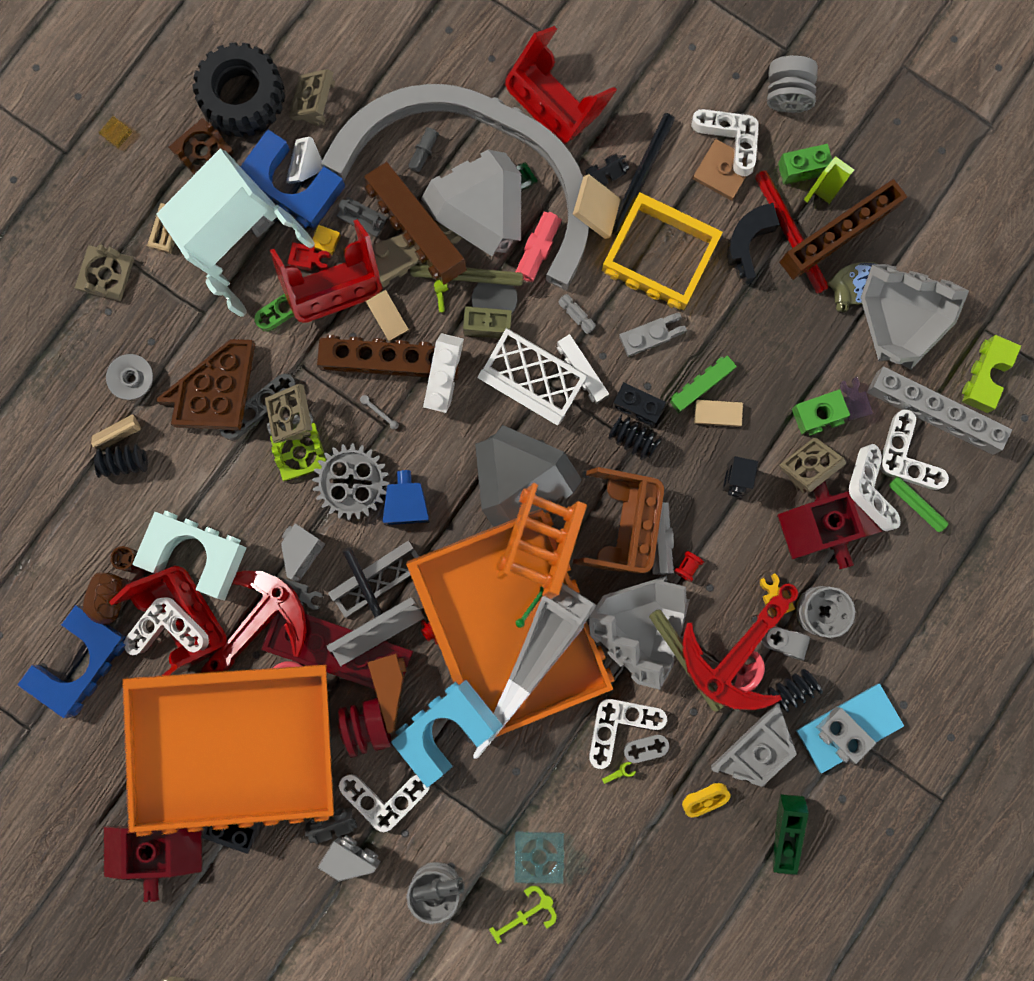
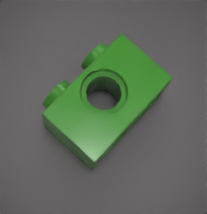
(804, 163)
(831, 403)

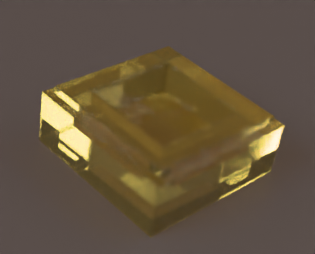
(115, 132)

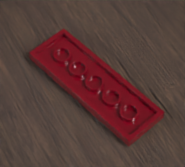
(315, 651)

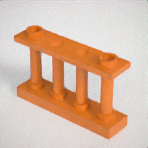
(565, 537)

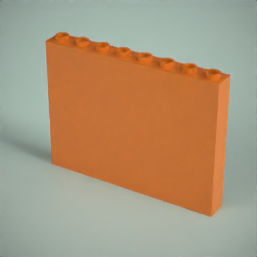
(477, 615)
(227, 749)

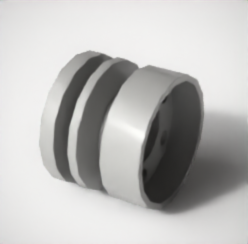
(792, 84)
(838, 610)
(432, 910)

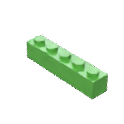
(702, 383)

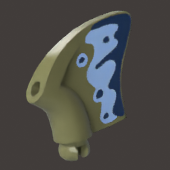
(849, 284)

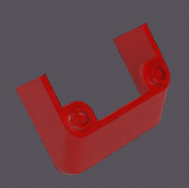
(546, 97)
(334, 287)
(179, 586)

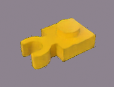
(772, 591)

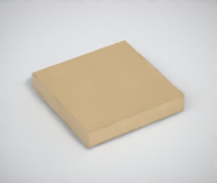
(596, 206)

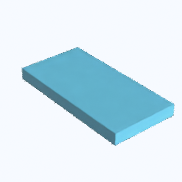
(868, 709)

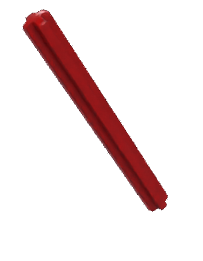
(788, 226)

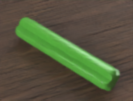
(918, 504)

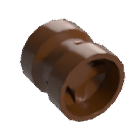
(121, 556)

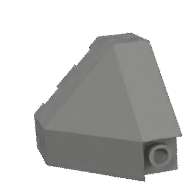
(479, 201)
(908, 312)
(629, 634)

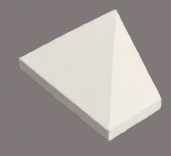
(304, 161)

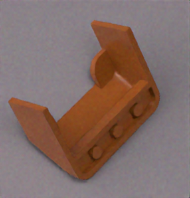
(638, 523)

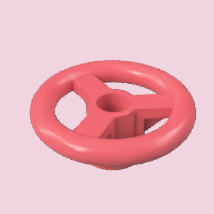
(750, 674)

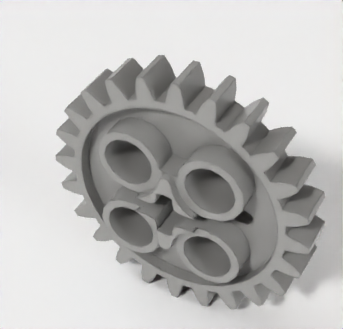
(349, 503)

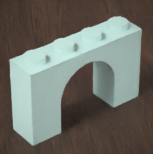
(167, 532)

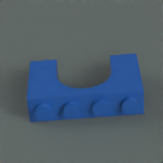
(306, 206)
(66, 697)

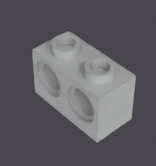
(848, 730)

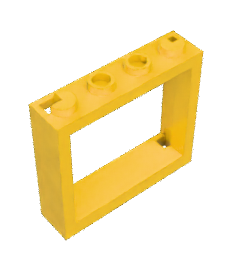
(676, 219)

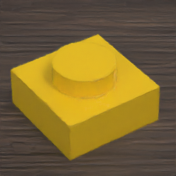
(326, 239)

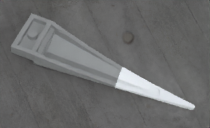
(550, 634)

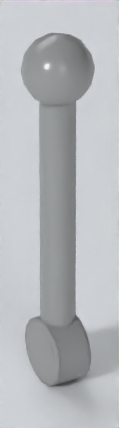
(366, 401)

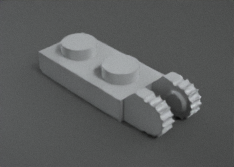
(650, 335)

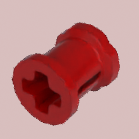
(688, 566)

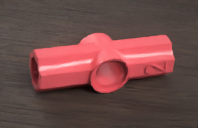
(539, 246)

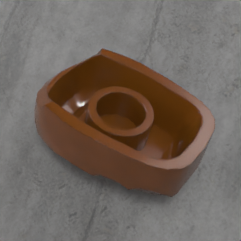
(97, 597)

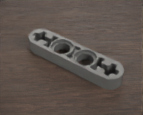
(260, 409)

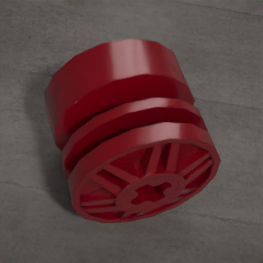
(363, 728)

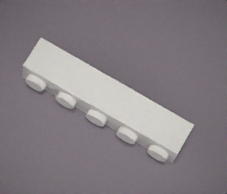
(576, 359)

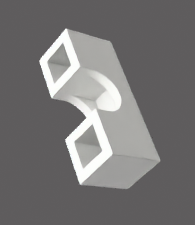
(442, 372)

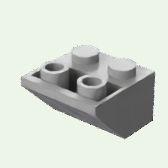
(347, 860)

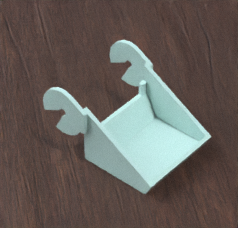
(215, 214)

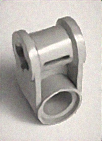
(789, 642)

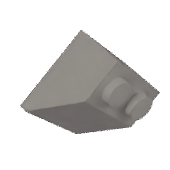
(299, 551)

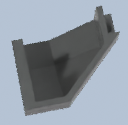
(514, 462)

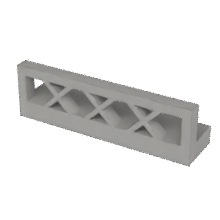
(370, 572)
(376, 631)

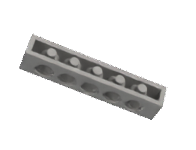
(939, 411)

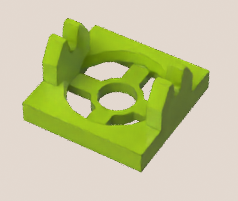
(289, 473)

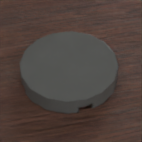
(494, 296)

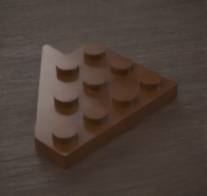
(214, 390)

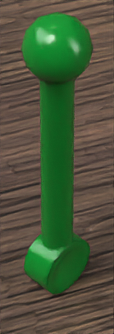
(521, 621)

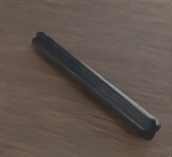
(643, 171)

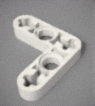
(736, 130)
(902, 461)
(864, 493)
(168, 621)
(619, 717)
(379, 806)

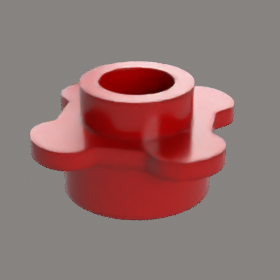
(428, 632)

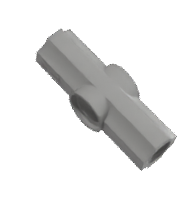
(665, 542)

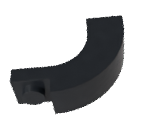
(755, 223)

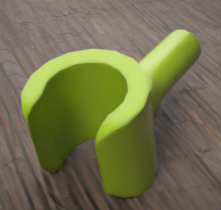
(439, 288)
(619, 773)

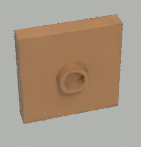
(717, 170)

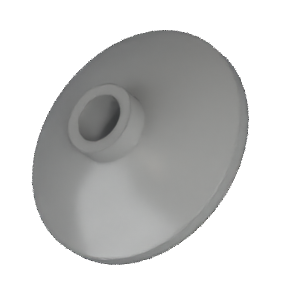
(120, 371)

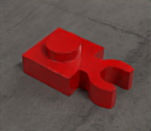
(305, 257)

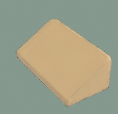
(115, 432)

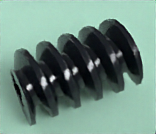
(634, 438)
(120, 461)
(795, 689)

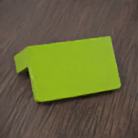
(831, 180)

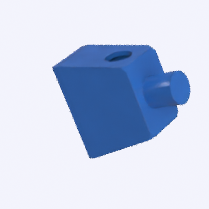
(405, 502)

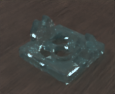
(556, 874)

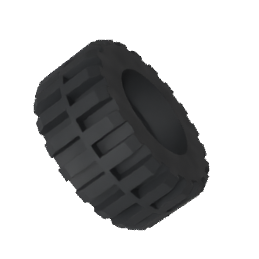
(230, 63)

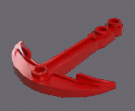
(268, 607)
(725, 671)

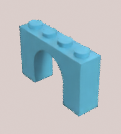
(460, 705)

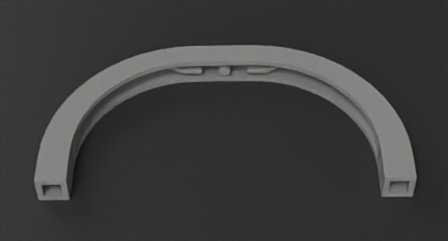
(491, 111)

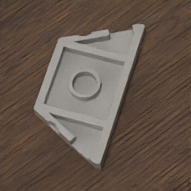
(759, 751)

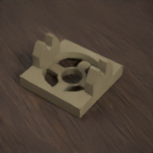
(305, 84)
(91, 255)
(275, 414)
(805, 453)

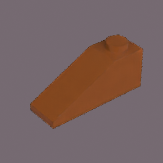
(388, 683)

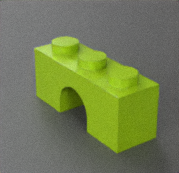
(981, 390)

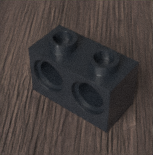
(638, 405)
(740, 476)

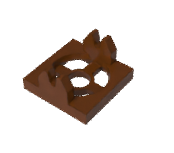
(200, 127)

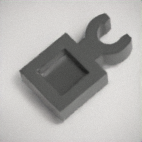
(304, 597)

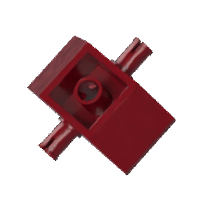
(808, 528)
(172, 856)

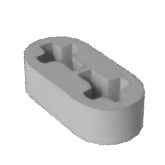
(647, 754)

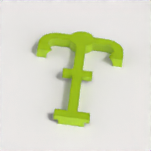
(546, 902)

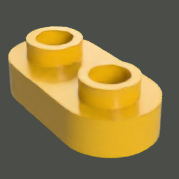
(706, 800)

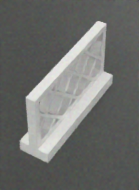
(522, 394)

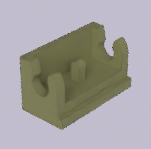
(486, 322)

